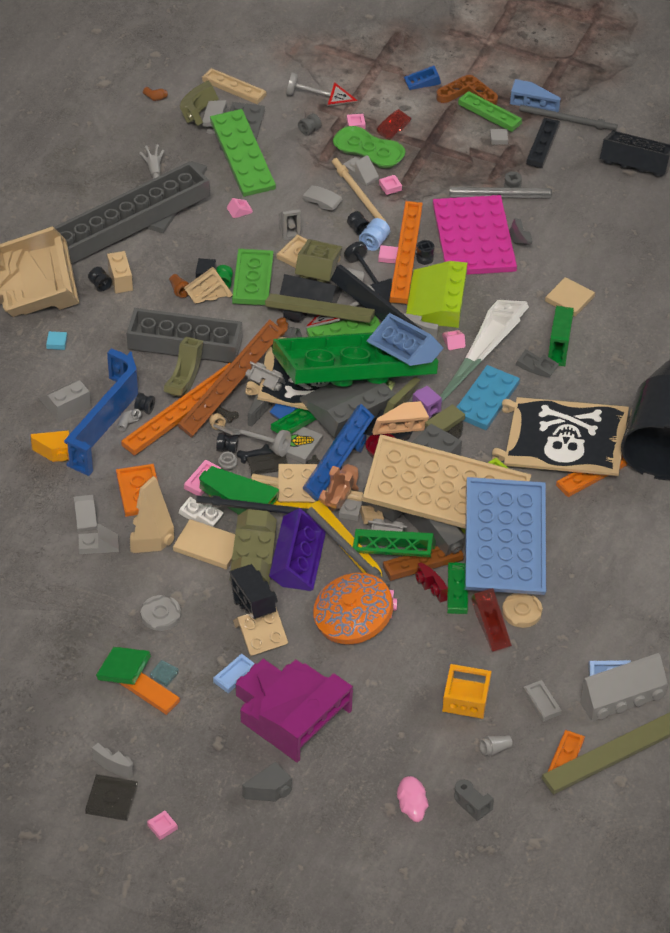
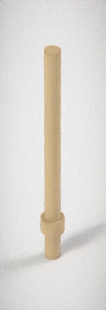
(344, 172)

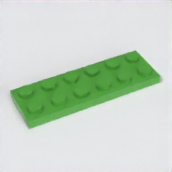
(242, 152)

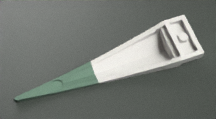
(497, 324)

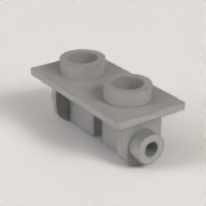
(272, 378)
(379, 524)

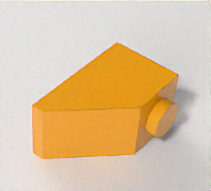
(51, 445)

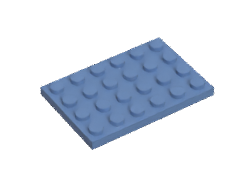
(505, 536)

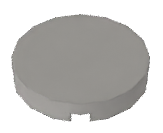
(160, 613)

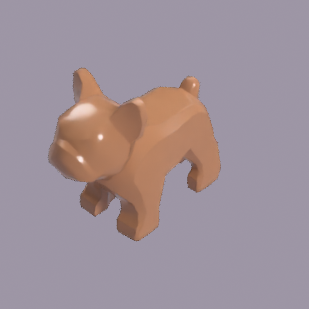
(340, 486)

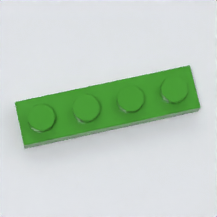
(490, 111)

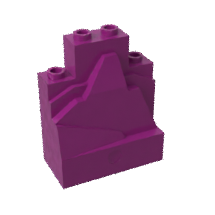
(290, 703)

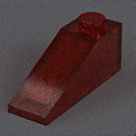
(491, 619)

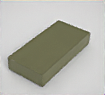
(447, 418)

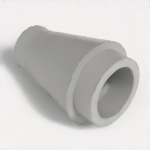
(494, 744)

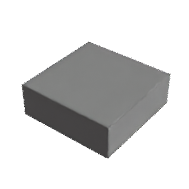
(499, 136)

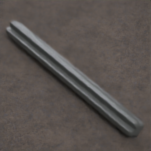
(504, 192)

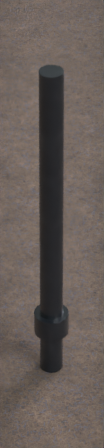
(217, 501)

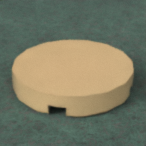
(522, 610)

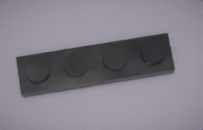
(543, 142)

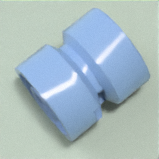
(375, 234)

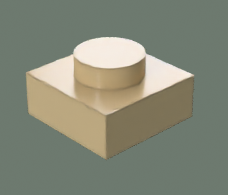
(368, 513)

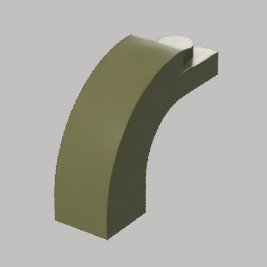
(197, 100)
(186, 368)

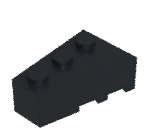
(252, 592)

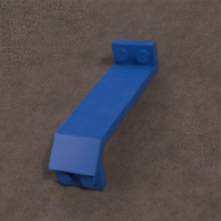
(104, 413)

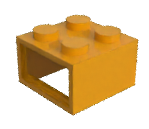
(466, 696)

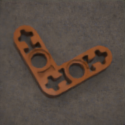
(466, 83)

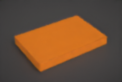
(130, 482)

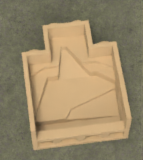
(36, 273)

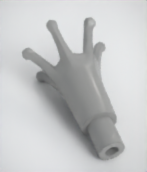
(153, 161)

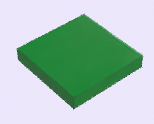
(123, 665)

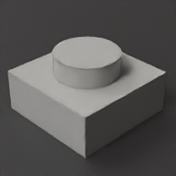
(350, 510)

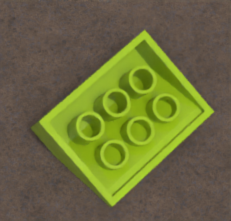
(438, 293)

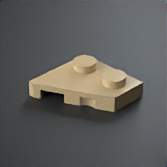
(207, 287)

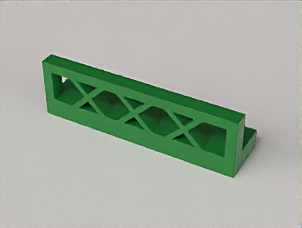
(394, 539)

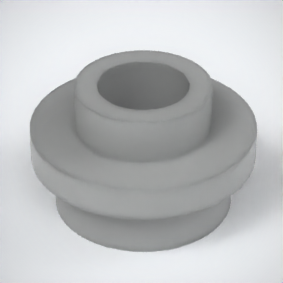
(227, 460)

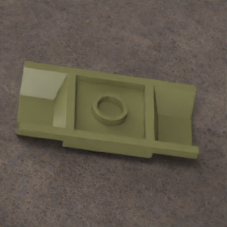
(254, 541)

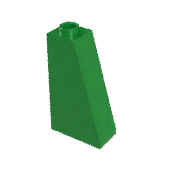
(561, 334)
(236, 487)

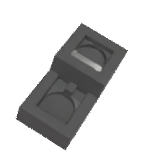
(541, 366)

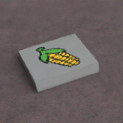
(303, 444)

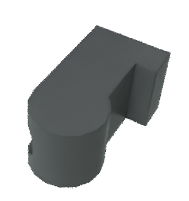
(472, 800)

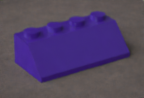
(297, 551)

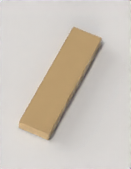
(234, 86)

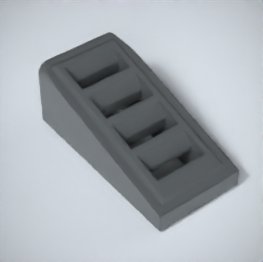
(257, 409)

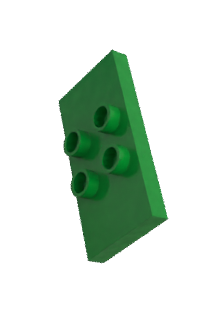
(341, 360)

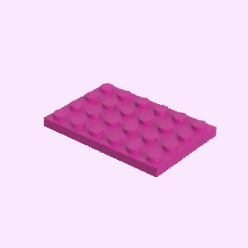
(475, 233)

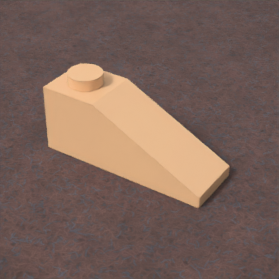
(403, 418)

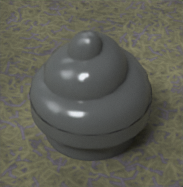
(292, 332)

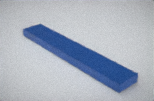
(338, 451)

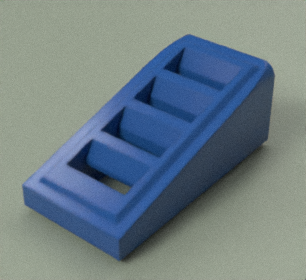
(428, 77)

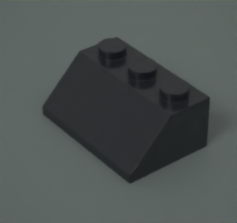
(309, 289)

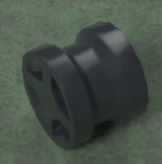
(144, 403)

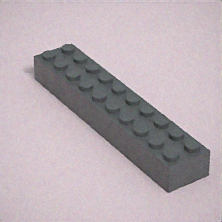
(133, 210)

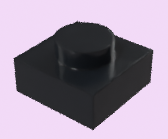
(293, 315)

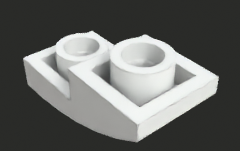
(200, 513)

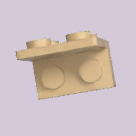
(291, 480)
(261, 633)

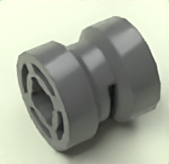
(308, 125)

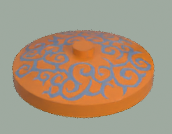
(353, 608)

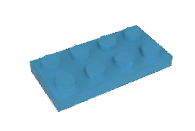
(486, 396)

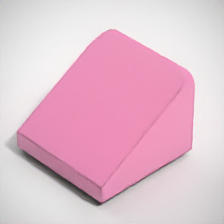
(238, 208)
(454, 339)

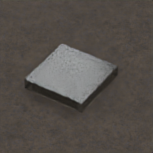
(111, 797)

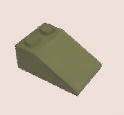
(317, 260)

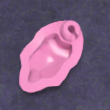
(412, 798)

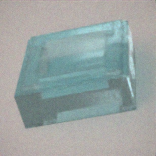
(164, 673)

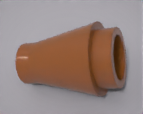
(178, 285)

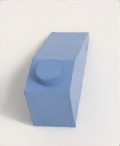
(533, 95)

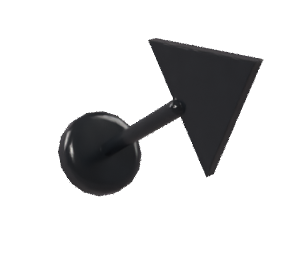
(356, 252)

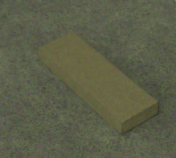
(403, 395)

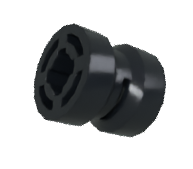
(357, 222)
(425, 252)
(100, 279)
(227, 442)

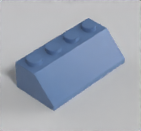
(405, 341)

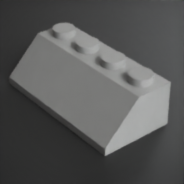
(624, 687)

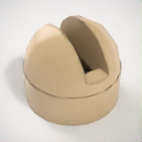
(220, 420)

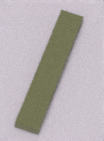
(320, 308)

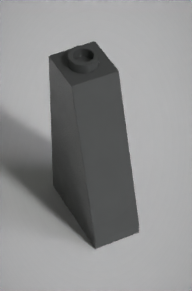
(447, 536)

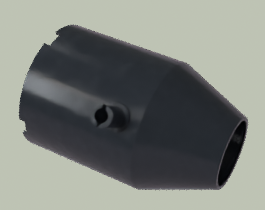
(648, 427)

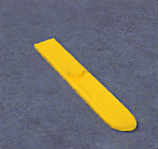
(324, 511)

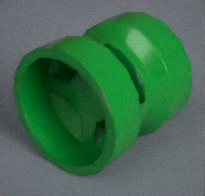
(225, 273)

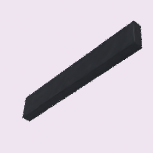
(365, 295)

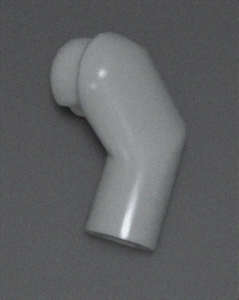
(127, 418)

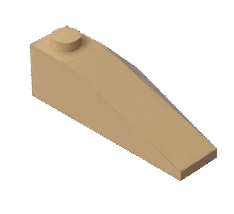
(153, 523)

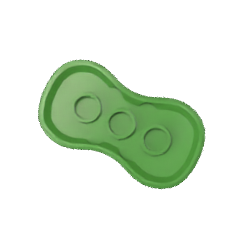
(360, 142)

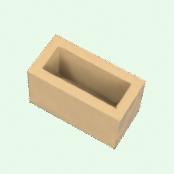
(120, 272)

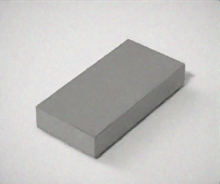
(542, 700)

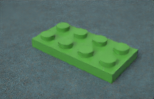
(252, 276)
(344, 327)

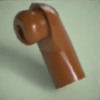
(155, 95)

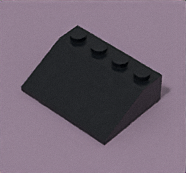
(636, 152)

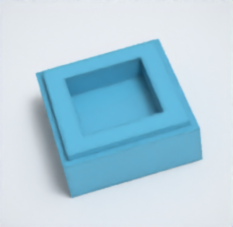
(56, 340)

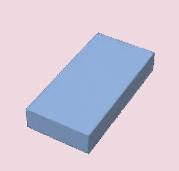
(229, 675)

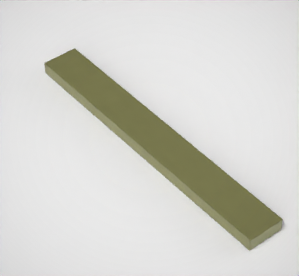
(608, 754)

